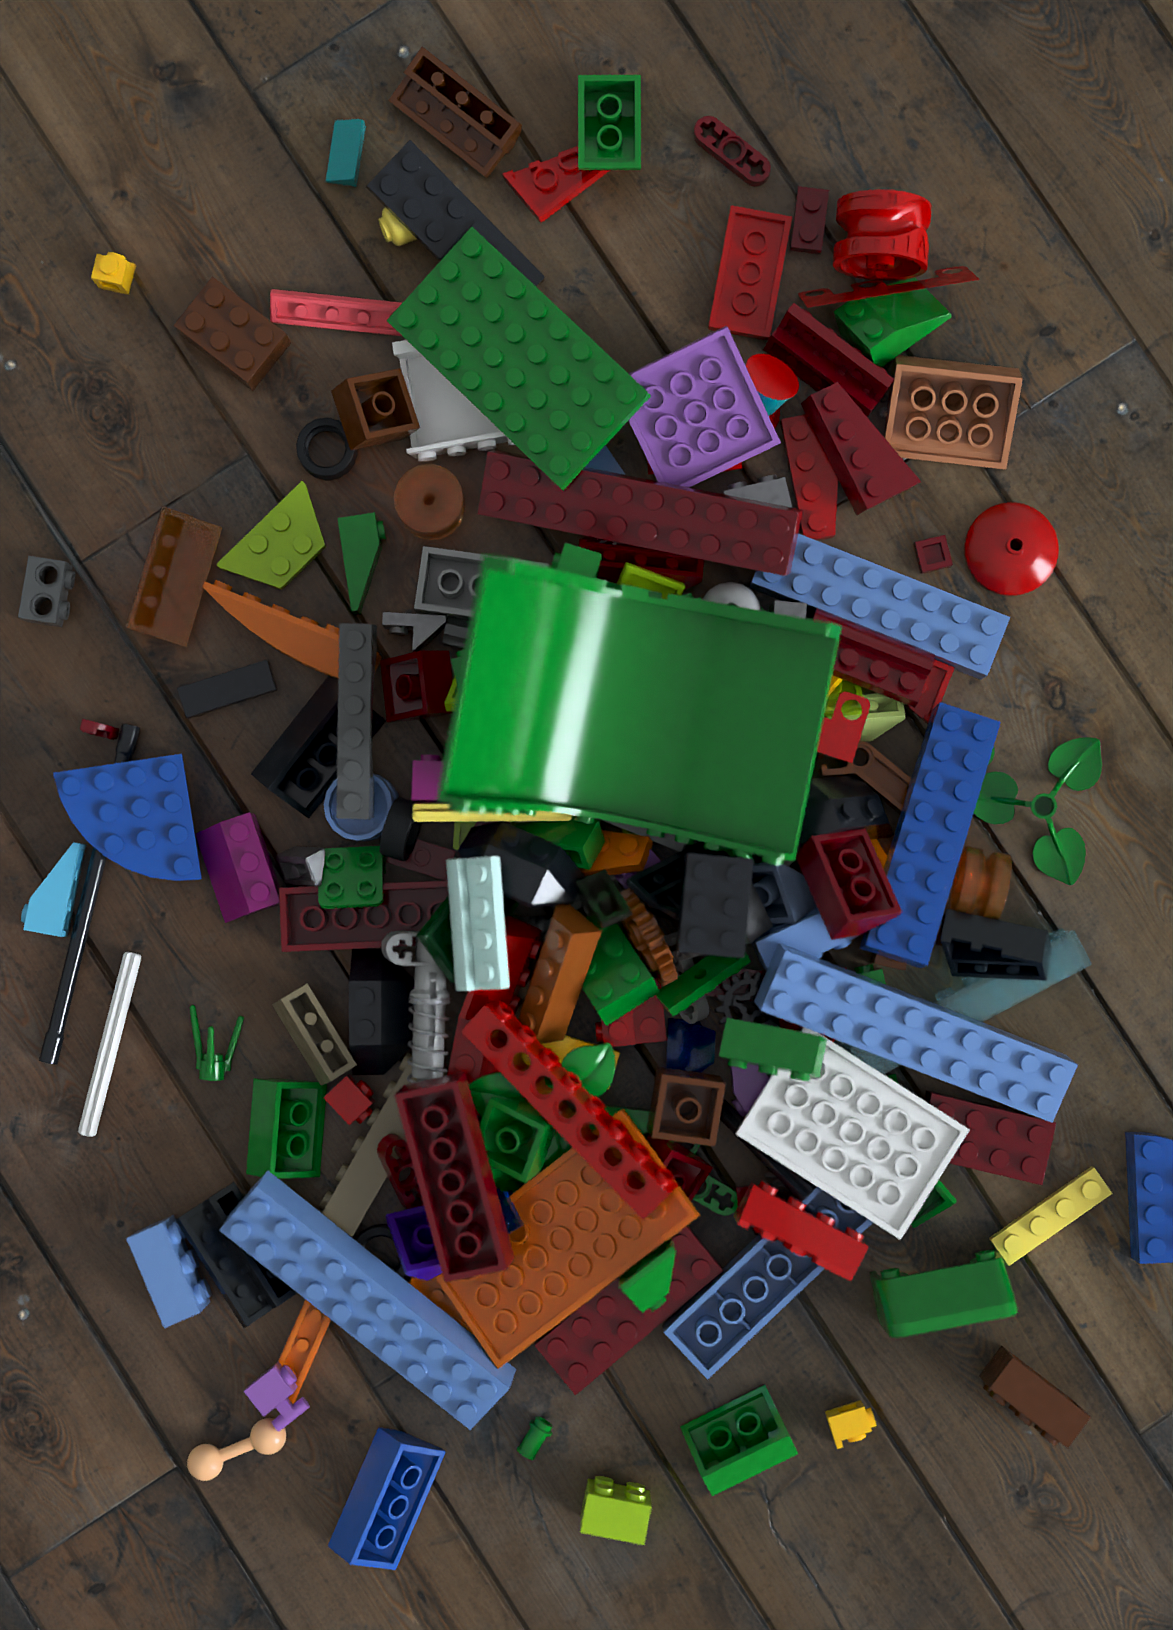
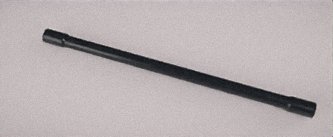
(55, 1035)

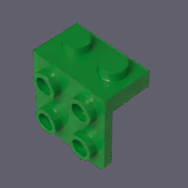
(352, 877)

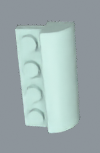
(477, 923)

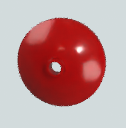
(996, 563)

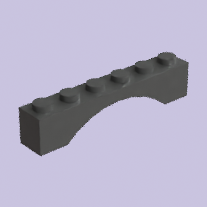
(355, 704)

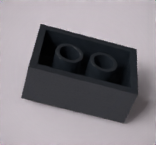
(714, 905)

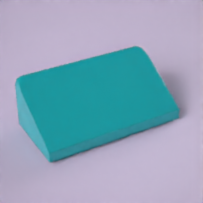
(346, 152)

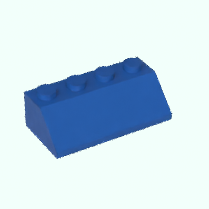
(386, 1499)

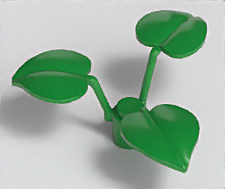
(1060, 853)
(590, 1063)

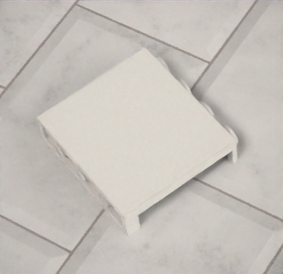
(445, 415)

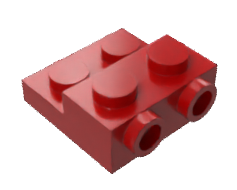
(637, 1026)

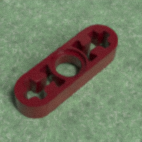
(755, 158)
(395, 1166)

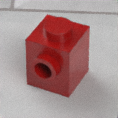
(351, 1099)

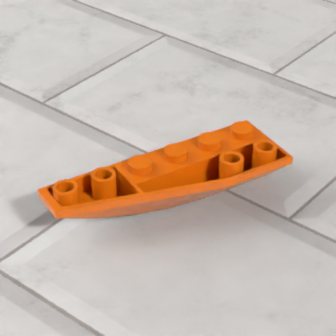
(290, 635)

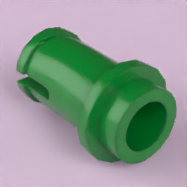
(535, 1437)

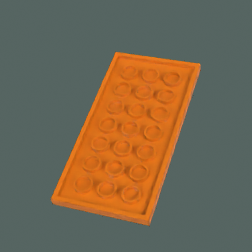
(570, 1249)

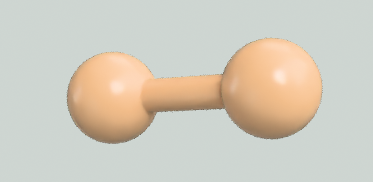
(207, 1460)

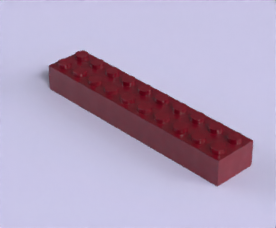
(643, 513)

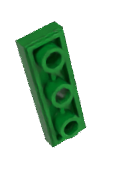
(698, 981)

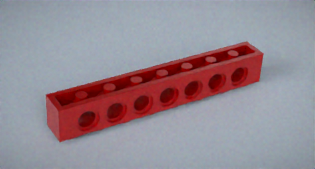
(552, 1105)

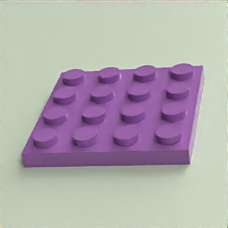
(700, 412)

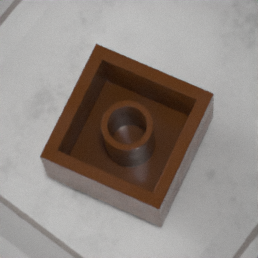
(375, 409)
(686, 1106)

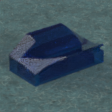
(689, 1046)

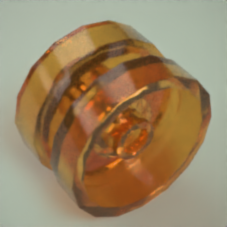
(439, 486)
(981, 883)

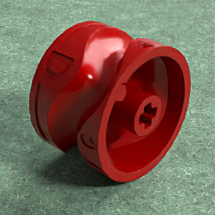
(884, 235)

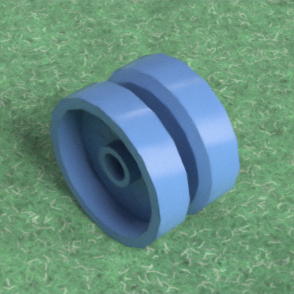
(362, 828)

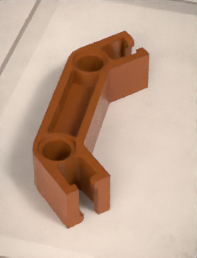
(877, 773)

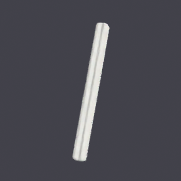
(109, 1044)

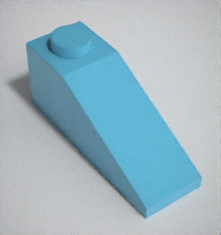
(54, 900)

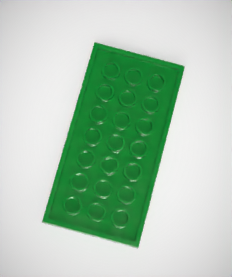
(518, 358)

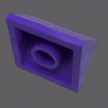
(414, 1243)

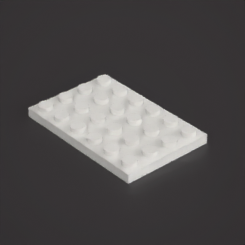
(855, 1137)

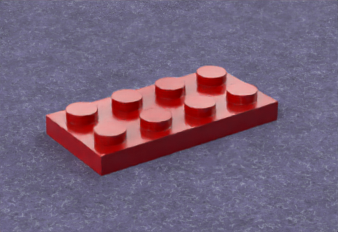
(750, 272)

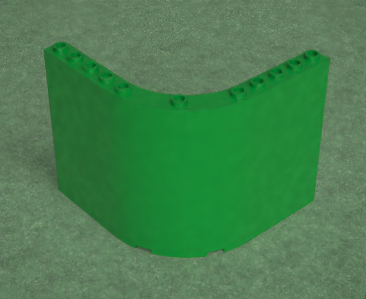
(637, 710)

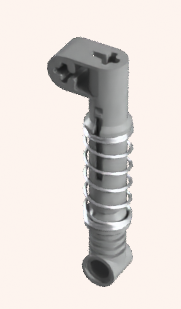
(429, 1006)

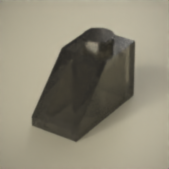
(602, 900)

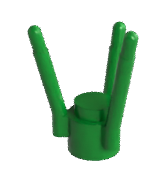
(212, 1064)

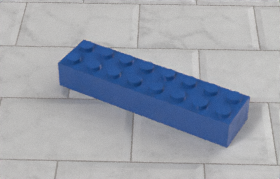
(933, 831)

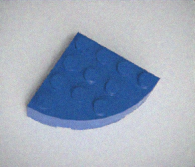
(135, 815)
(1150, 1196)

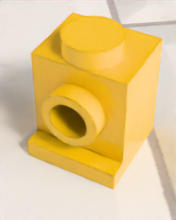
(113, 272)
(850, 1422)

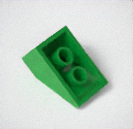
(609, 122)
(889, 323)

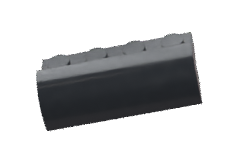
(242, 1280)

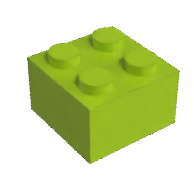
(615, 1510)

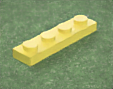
(1050, 1215)

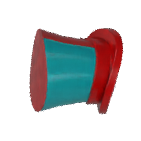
(773, 382)

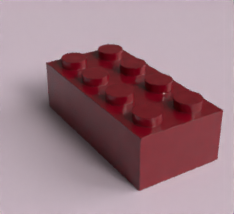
(998, 1138)

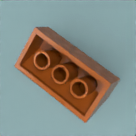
(559, 974)

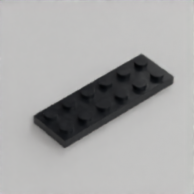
(437, 209)

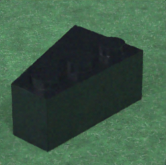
(994, 948)

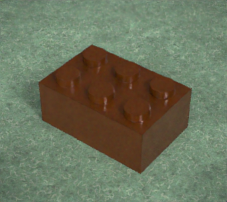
(232, 333)
(1033, 1398)

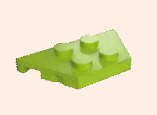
(279, 543)

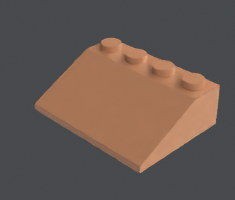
(952, 411)

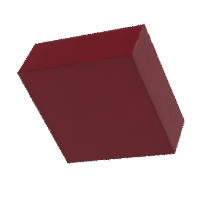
(932, 554)

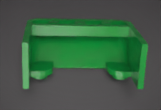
(943, 1296)

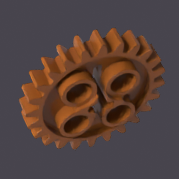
(648, 940)

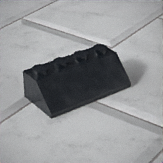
(305, 755)

